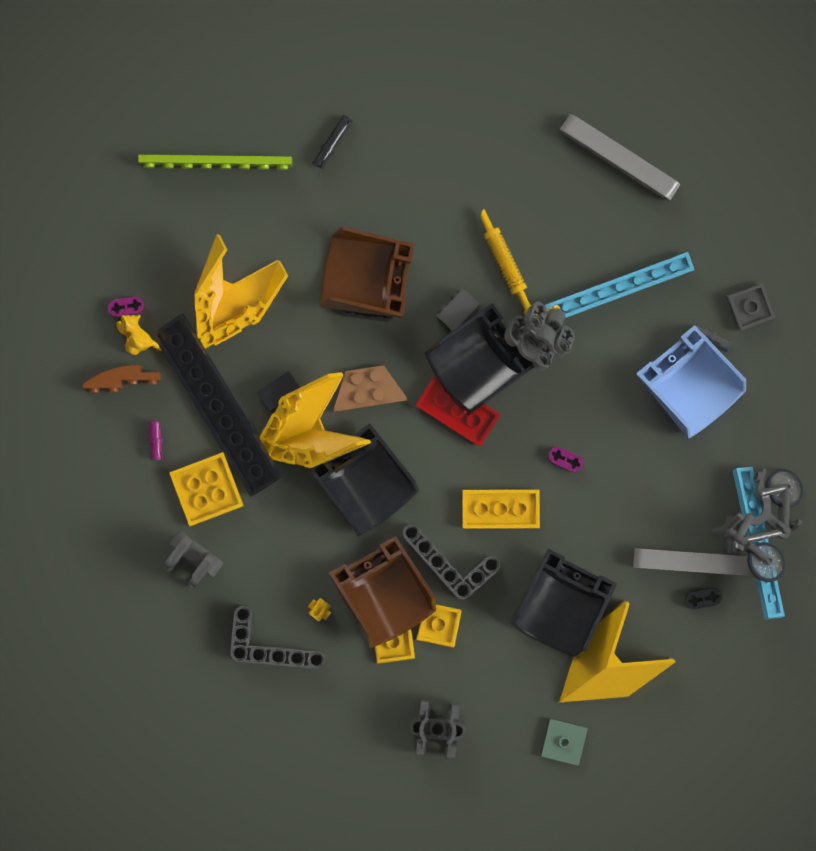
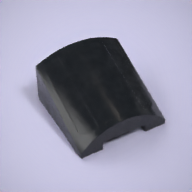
(476, 360)
(366, 483)
(563, 605)

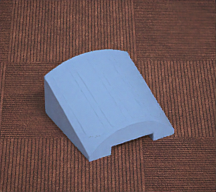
(693, 382)

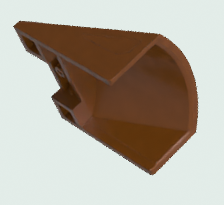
(365, 273)
(384, 593)

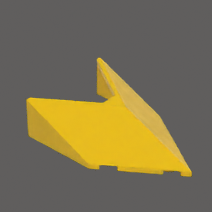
(228, 307)
(296, 430)
(600, 672)

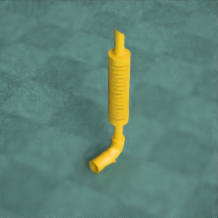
(506, 263)

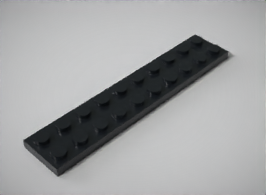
(217, 405)

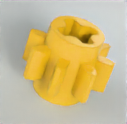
(319, 609)

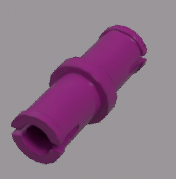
(155, 440)

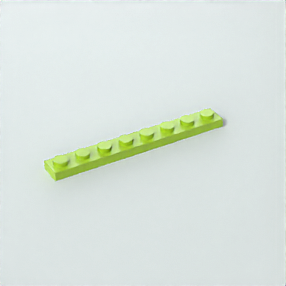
(223, 162)

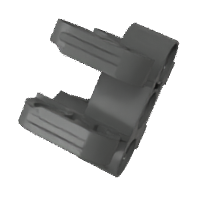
(540, 335)
(196, 555)
(426, 729)

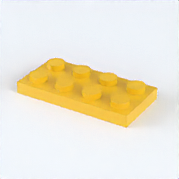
(501, 508)

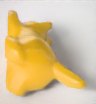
(137, 338)

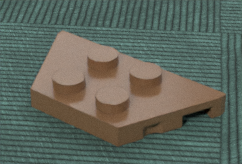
(368, 388)

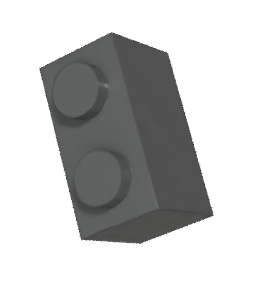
(457, 310)

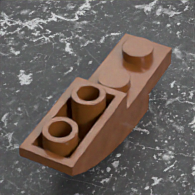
(113, 379)

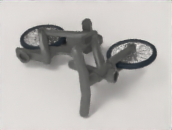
(765, 559)

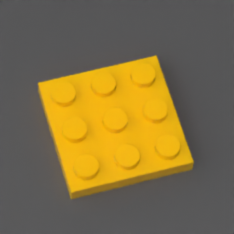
(206, 489)

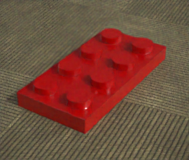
(442, 407)

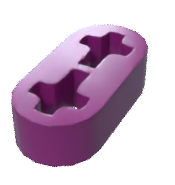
(125, 302)
(562, 463)

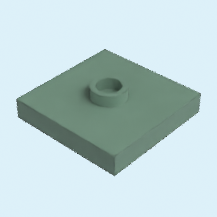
(564, 742)

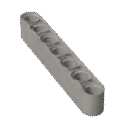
(619, 157)
(691, 562)

